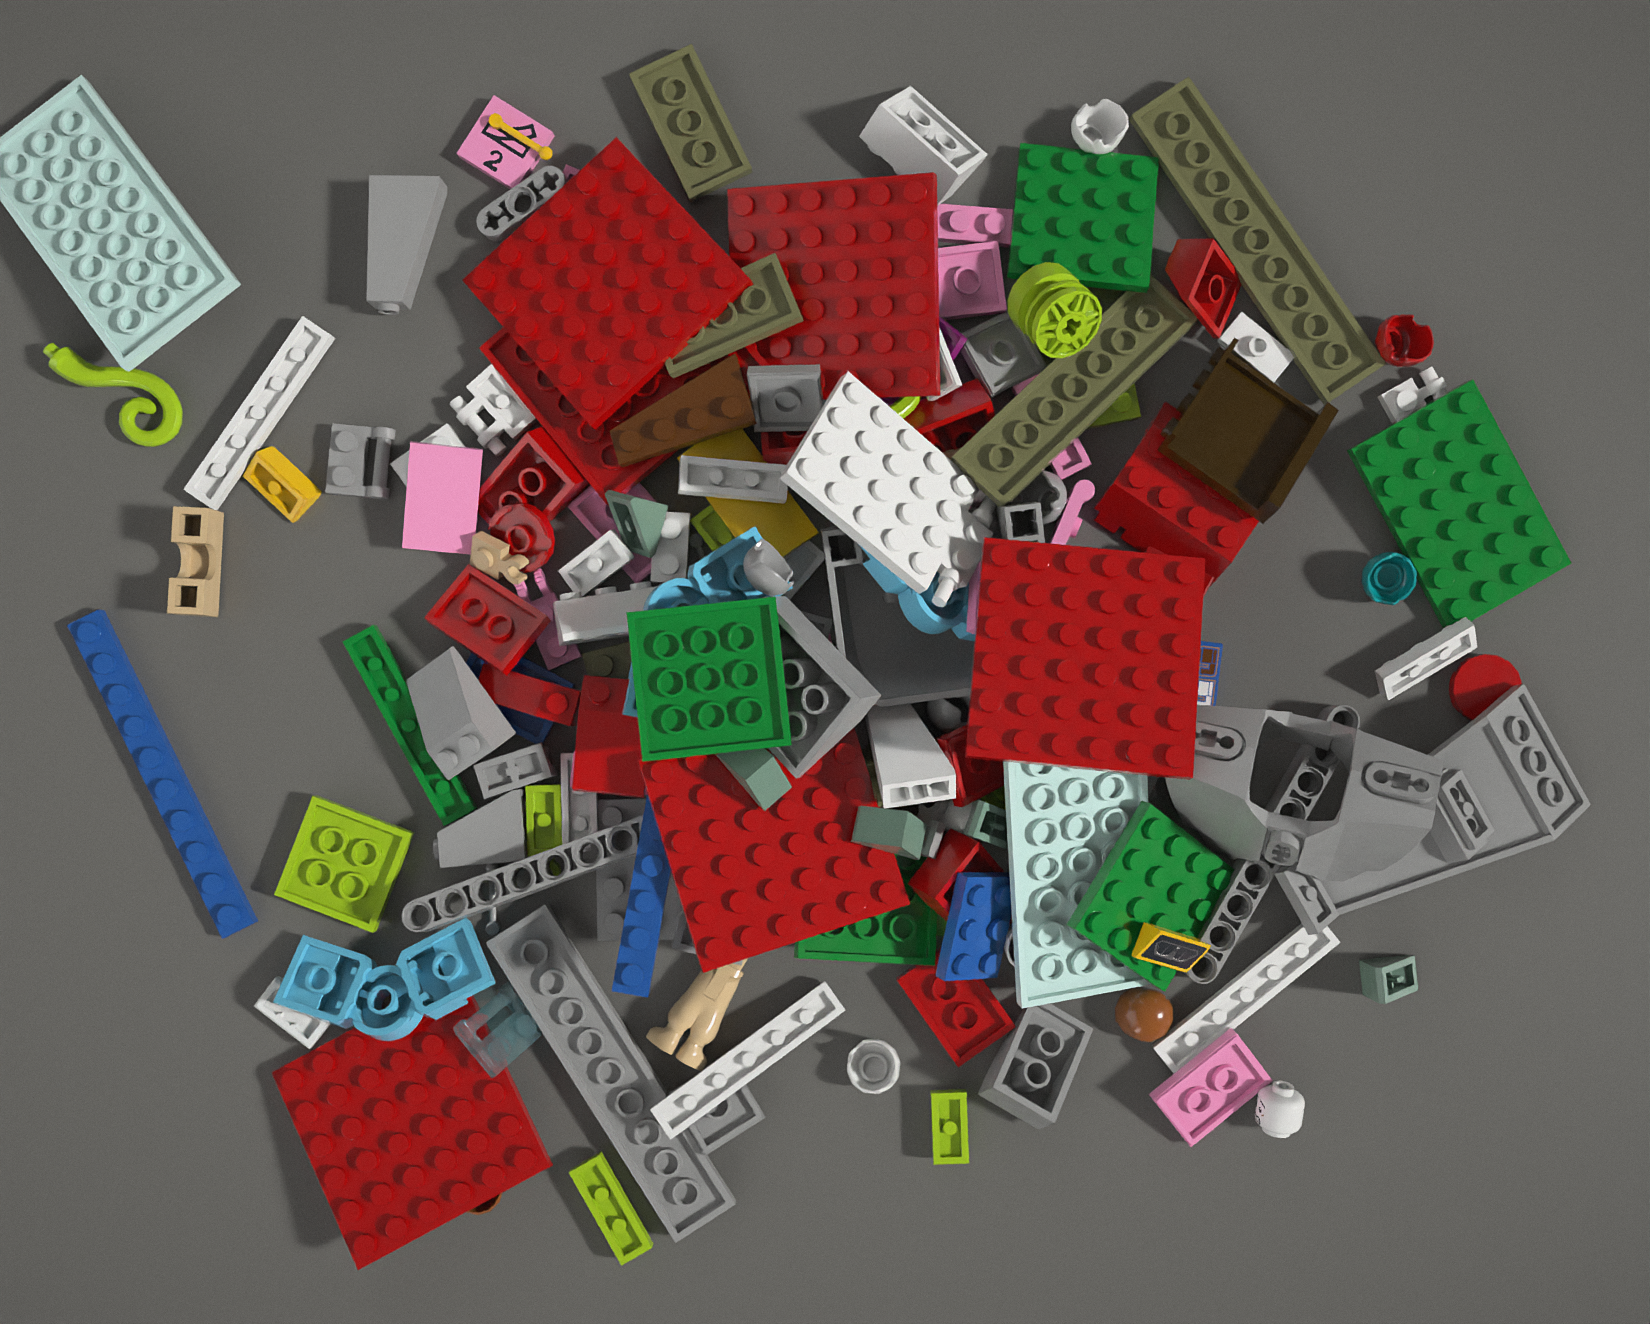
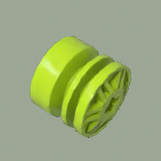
(1054, 310)

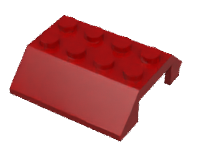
(1171, 507)

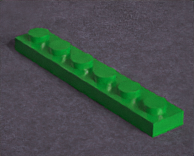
(393, 699)

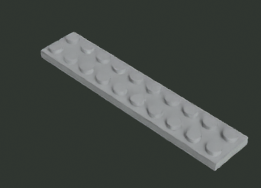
(609, 1071)

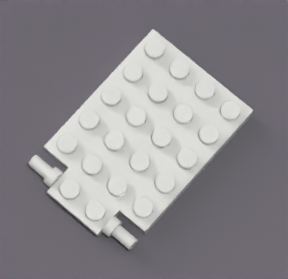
(890, 490)

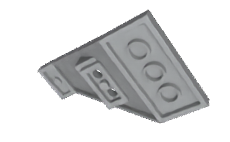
(1497, 796)

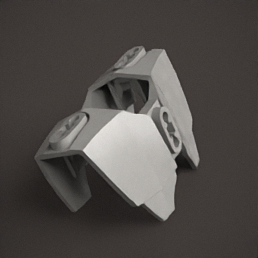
(1374, 821)

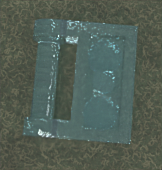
(507, 1039)

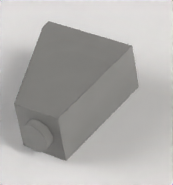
(487, 835)

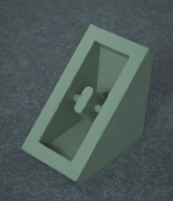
(637, 521)
(758, 774)
(987, 824)
(889, 831)
(1388, 977)

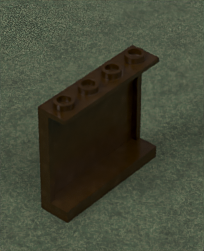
(1244, 434)

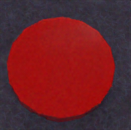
(526, 532)
(1480, 683)

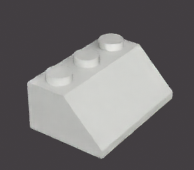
(922, 140)
(598, 616)

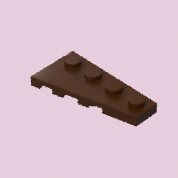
(694, 413)

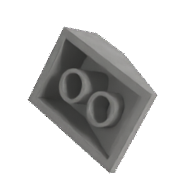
(455, 714)
(1036, 1064)

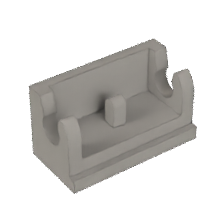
(514, 770)

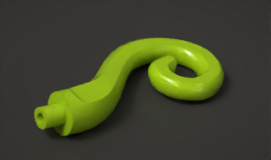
(79, 371)

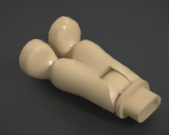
(700, 1011)

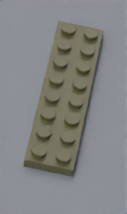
(1073, 393)

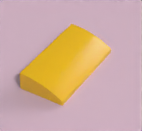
(778, 523)

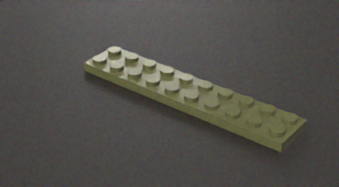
(1257, 240)

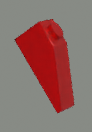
(532, 695)

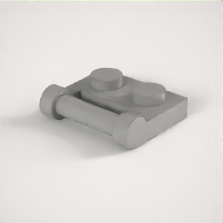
(349, 461)

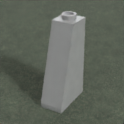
(400, 234)

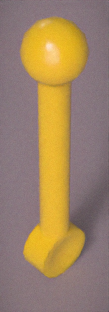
(497, 122)

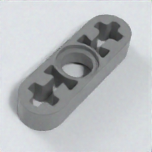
(507, 200)

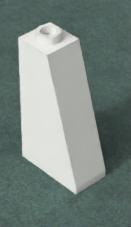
(907, 758)

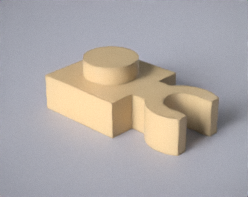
(493, 558)

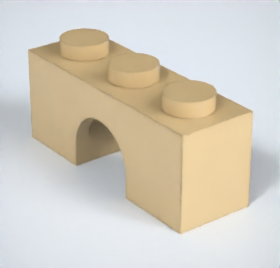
(200, 543)

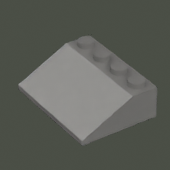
(821, 690)

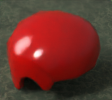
(1404, 341)

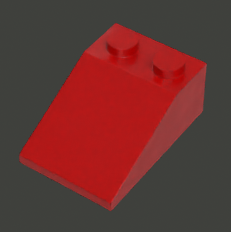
(533, 474)
(607, 741)
(937, 877)

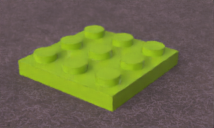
(344, 863)

